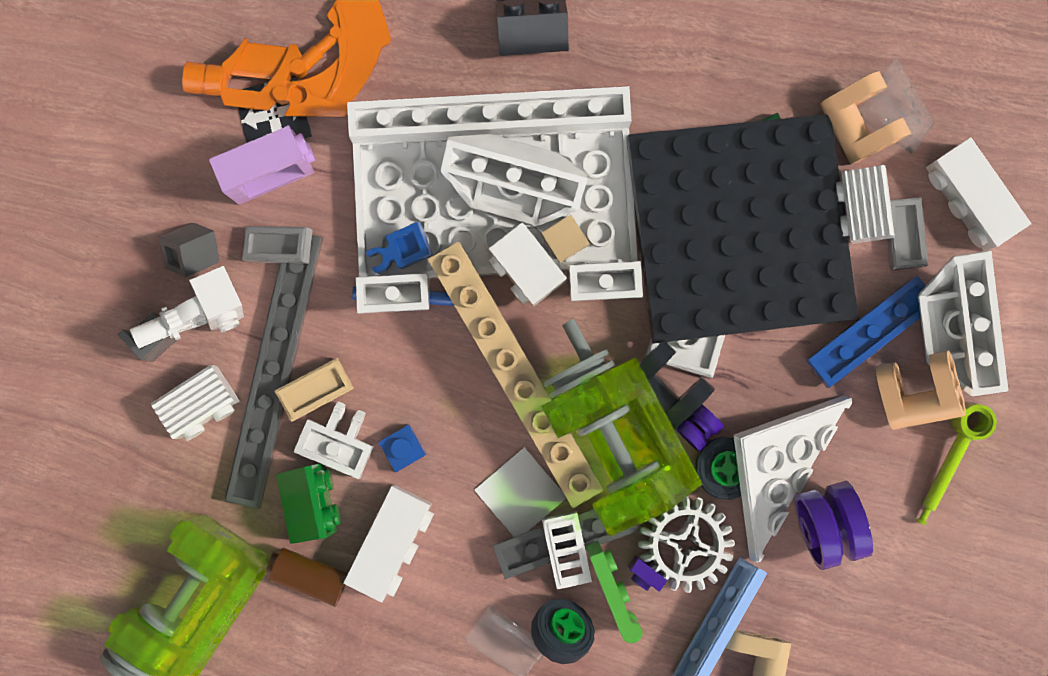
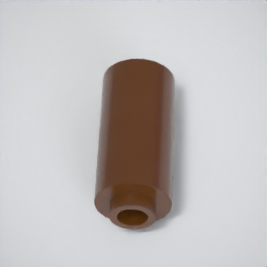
(307, 576)

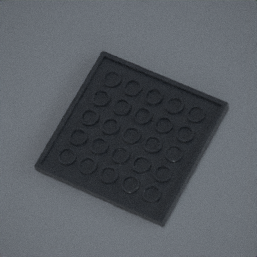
(741, 228)

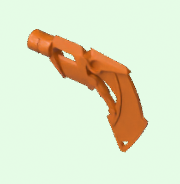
(361, 35)

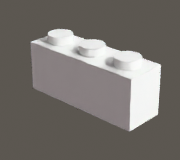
(977, 196)
(389, 544)

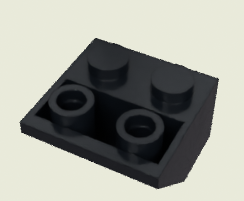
(532, 26)

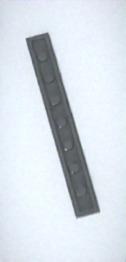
(271, 372)

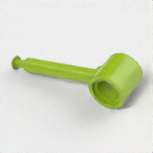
(983, 430)

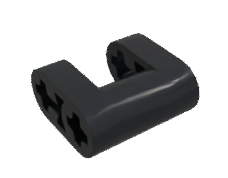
(675, 407)

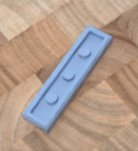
(721, 620)

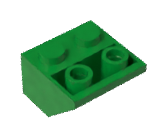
(308, 503)

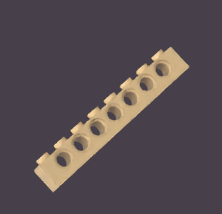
(513, 372)

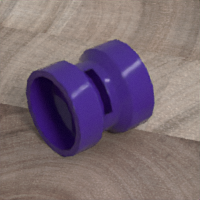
(705, 421)

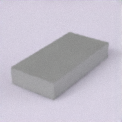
(277, 244)
(909, 245)

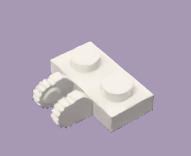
(333, 447)

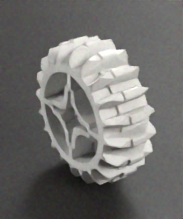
(682, 560)

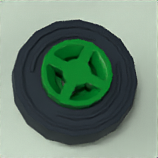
(711, 475)
(575, 626)

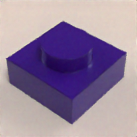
(645, 575)

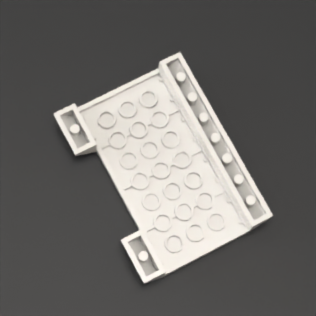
(400, 183)

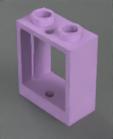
(263, 165)

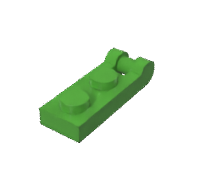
(614, 592)

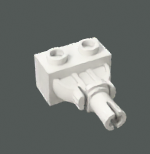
(213, 304)

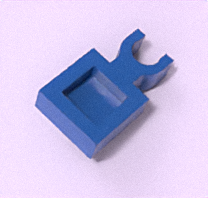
(405, 248)

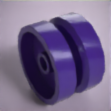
(834, 525)

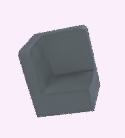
(189, 249)
(151, 351)

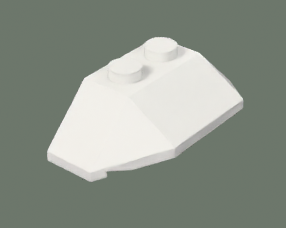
(512, 178)
(963, 317)

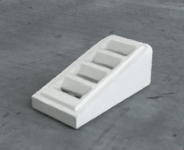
(561, 521)

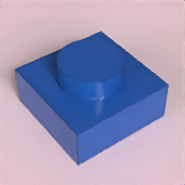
(402, 448)

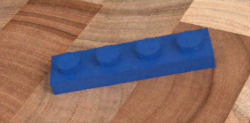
(868, 334)

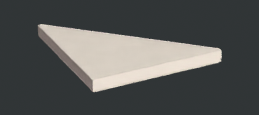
(777, 463)

